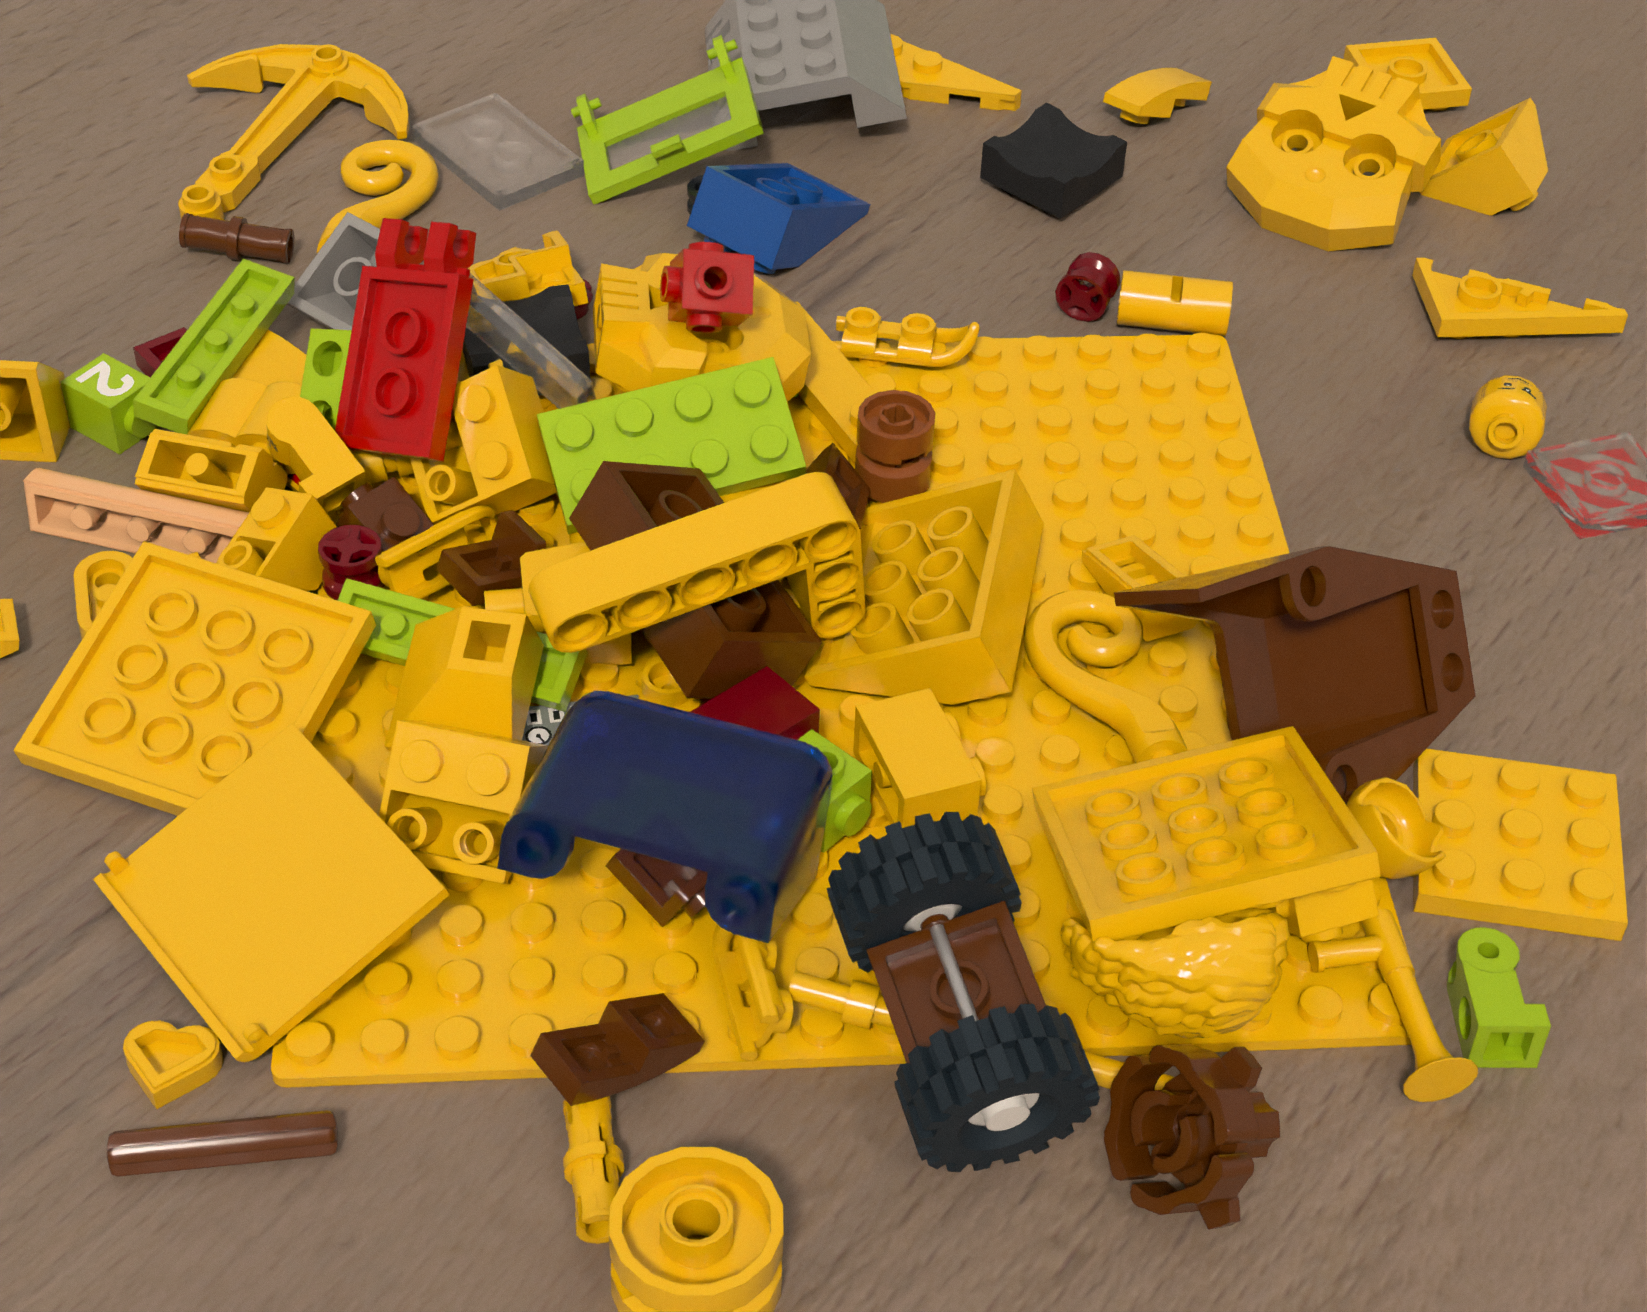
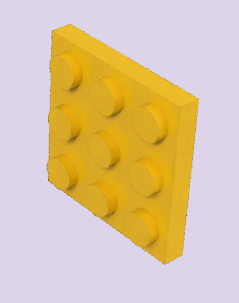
(1522, 844)

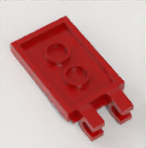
(407, 341)

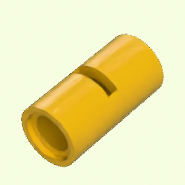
(1174, 303)

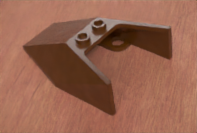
(1336, 644)

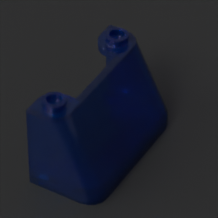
(683, 793)

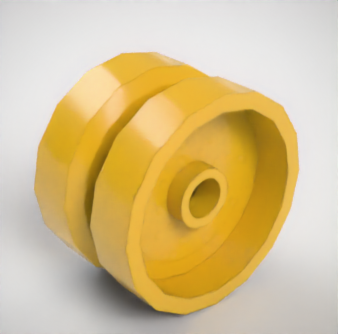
(696, 1235)

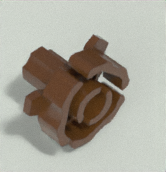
(1201, 1127)

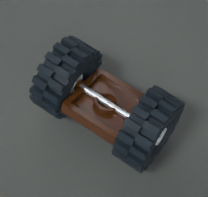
(981, 1048)

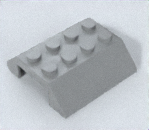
(813, 53)

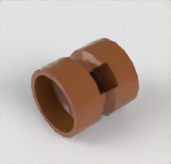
(895, 444)

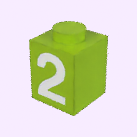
(102, 403)

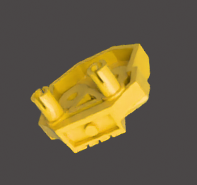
(1341, 128)
(644, 349)

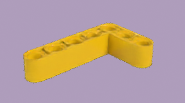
(647, 578)

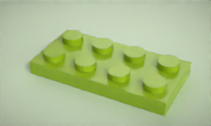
(719, 421)

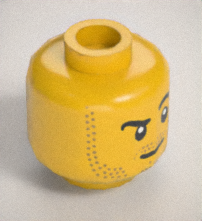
(1507, 417)

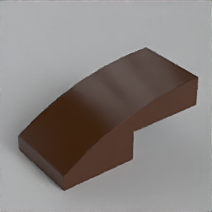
(626, 1048)

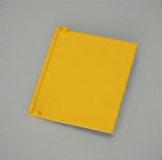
(270, 893)

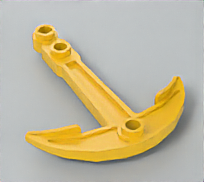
(311, 80)

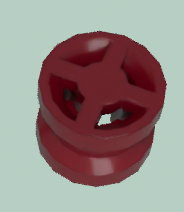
(1088, 300)
(349, 554)

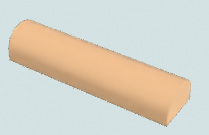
(125, 515)

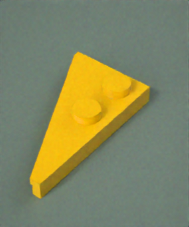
(931, 78)
(1505, 307)

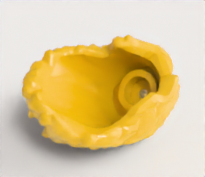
(1186, 977)

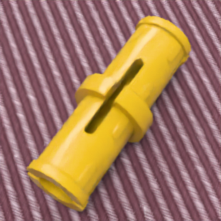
(592, 1166)

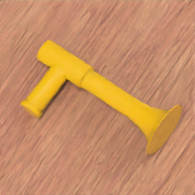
(1436, 1070)

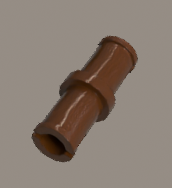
(236, 238)

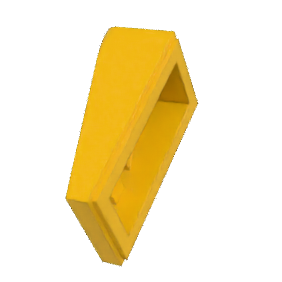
(1148, 568)

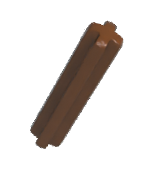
(222, 1143)

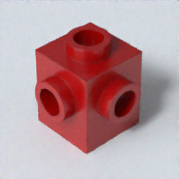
(708, 287)

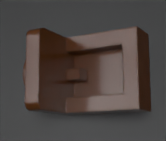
(386, 511)
(492, 562)
(660, 885)

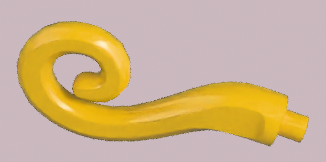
(397, 203)
(1137, 718)

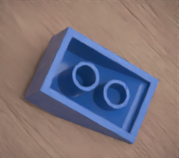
(772, 212)

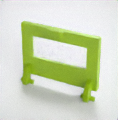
(668, 127)

